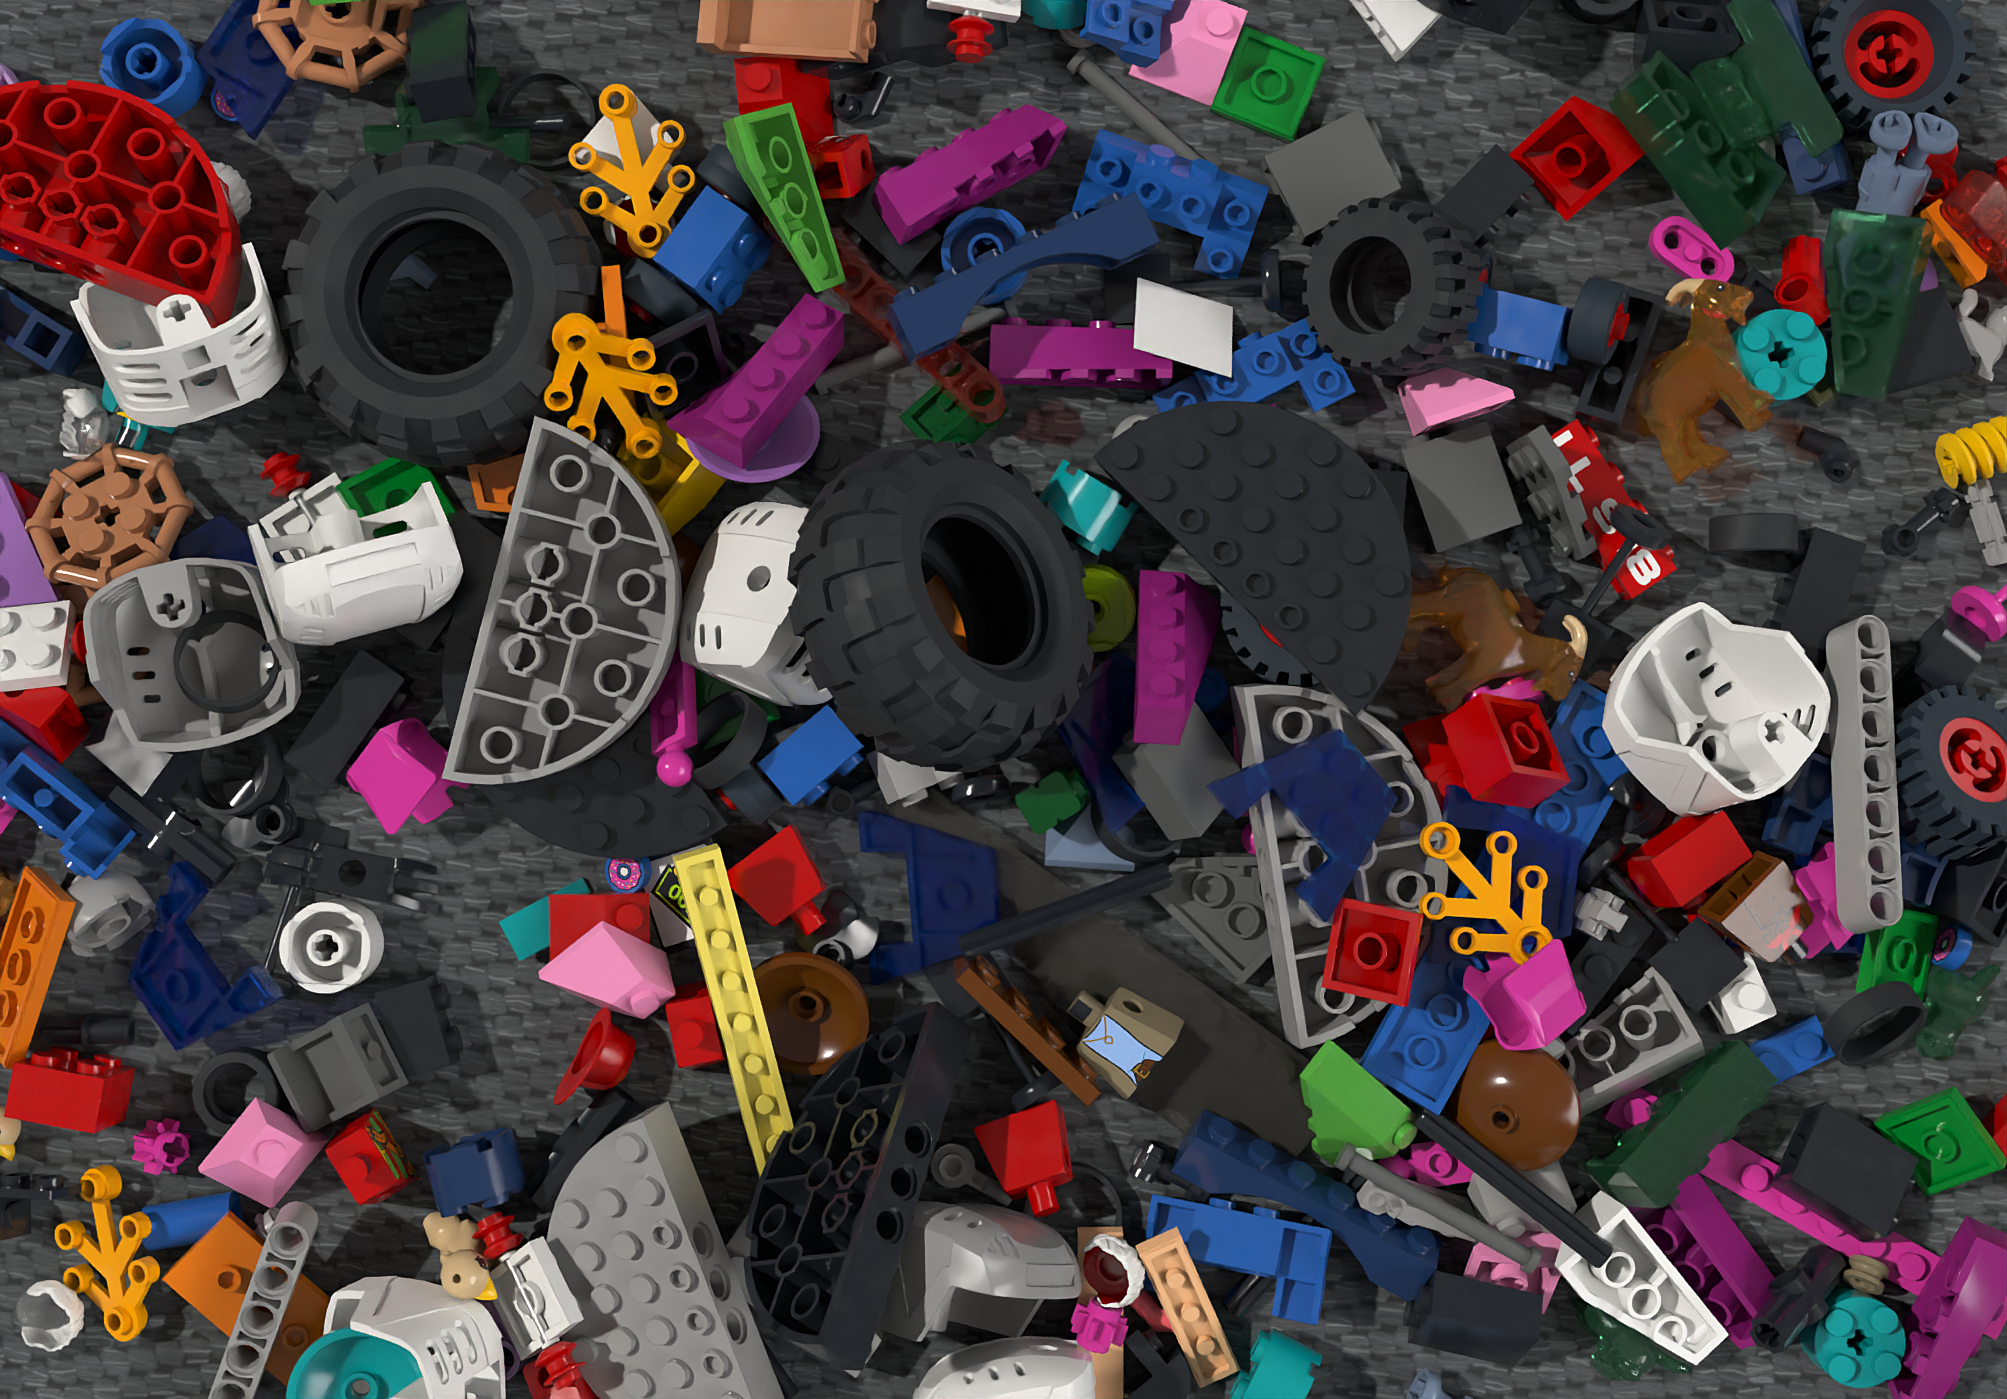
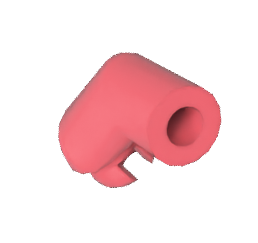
(1151, 1312)

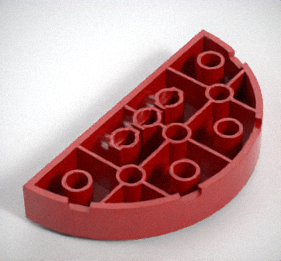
(115, 196)

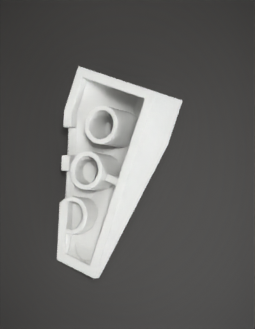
(1639, 1283)

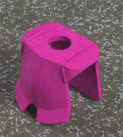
(403, 775)
(1819, 889)
(1527, 1001)

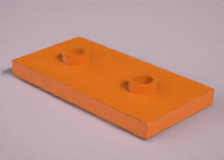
(29, 957)
(216, 1279)

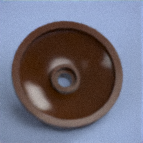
(816, 1034)
(1530, 1091)

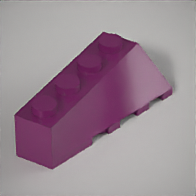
(966, 170)
(1073, 356)
(754, 400)
(1172, 644)
(1710, 1256)
(1953, 1312)

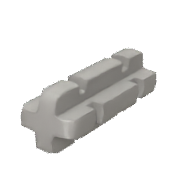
(1987, 521)

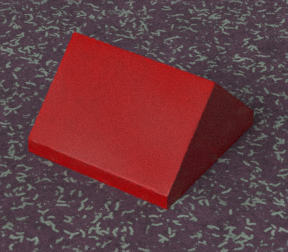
(1373, 950)

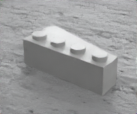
(1630, 1043)

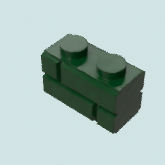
(1053, 798)

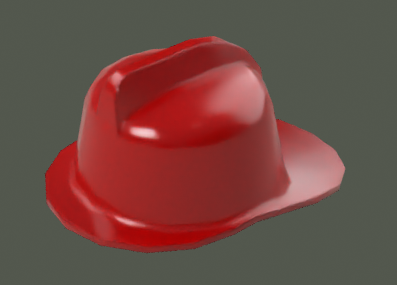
(600, 1059)

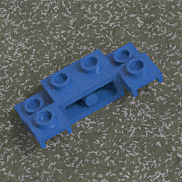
(1127, 28)
(1178, 194)
(1264, 369)
(60, 805)
(1251, 1245)

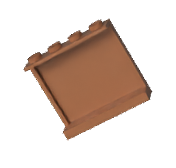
(788, 28)

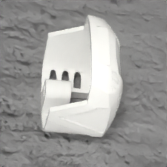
(177, 349)
(356, 581)
(734, 623)
(1664, 711)
(448, 1336)
(1012, 1370)

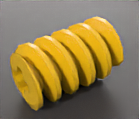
(1973, 451)

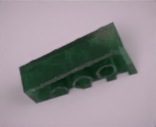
(1683, 140)
(1684, 1127)

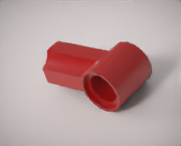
(1803, 279)

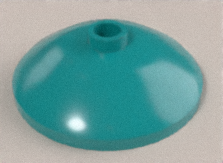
(346, 1356)

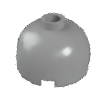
(99, 911)

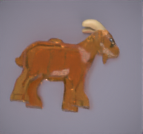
(1696, 376)
(1491, 638)

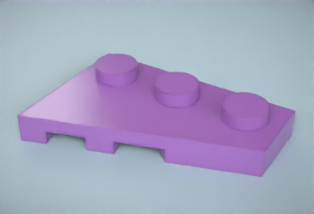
(20, 563)

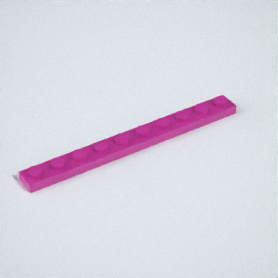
(1751, 1178)

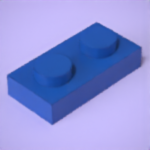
(1793, 1048)

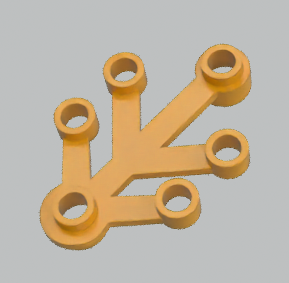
(638, 178)
(607, 381)
(1491, 900)
(122, 1308)

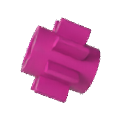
(161, 1146)
(1098, 1326)

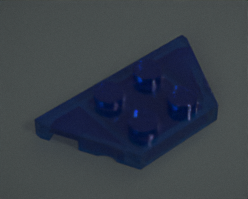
(246, 65)

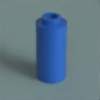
(187, 1219)

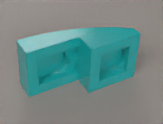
(529, 927)

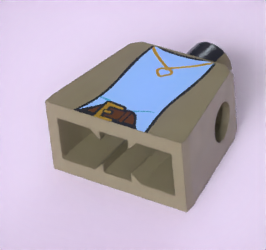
(1124, 1036)

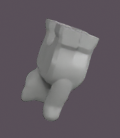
(1983, 343)

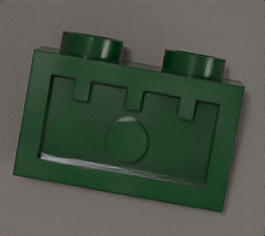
(942, 420)

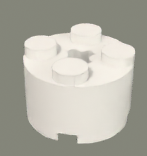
(318, 966)

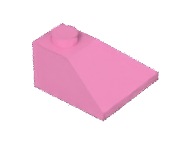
(1194, 48)
(1447, 397)
(613, 972)
(263, 1153)
(1498, 1269)

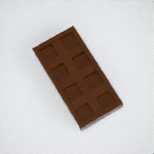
(1037, 1035)

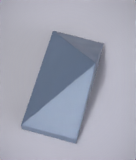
(1077, 845)

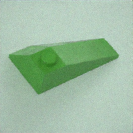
(779, 174)
(1352, 1108)

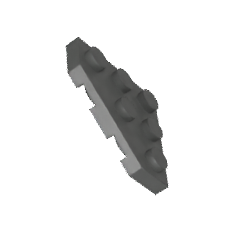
(1545, 475)
(1222, 908)

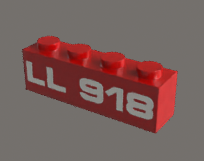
(1600, 492)

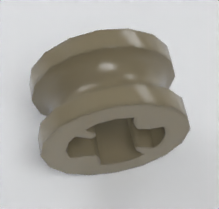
(1866, 1274)

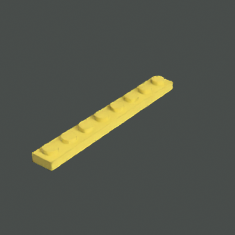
(734, 998)

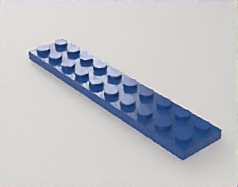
(1430, 1042)

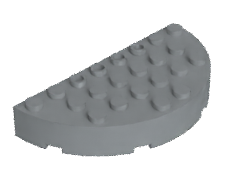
(572, 619)
(1392, 872)
(653, 1274)

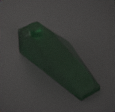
(1872, 287)

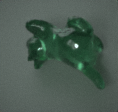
(1952, 1004)
(1621, 1349)

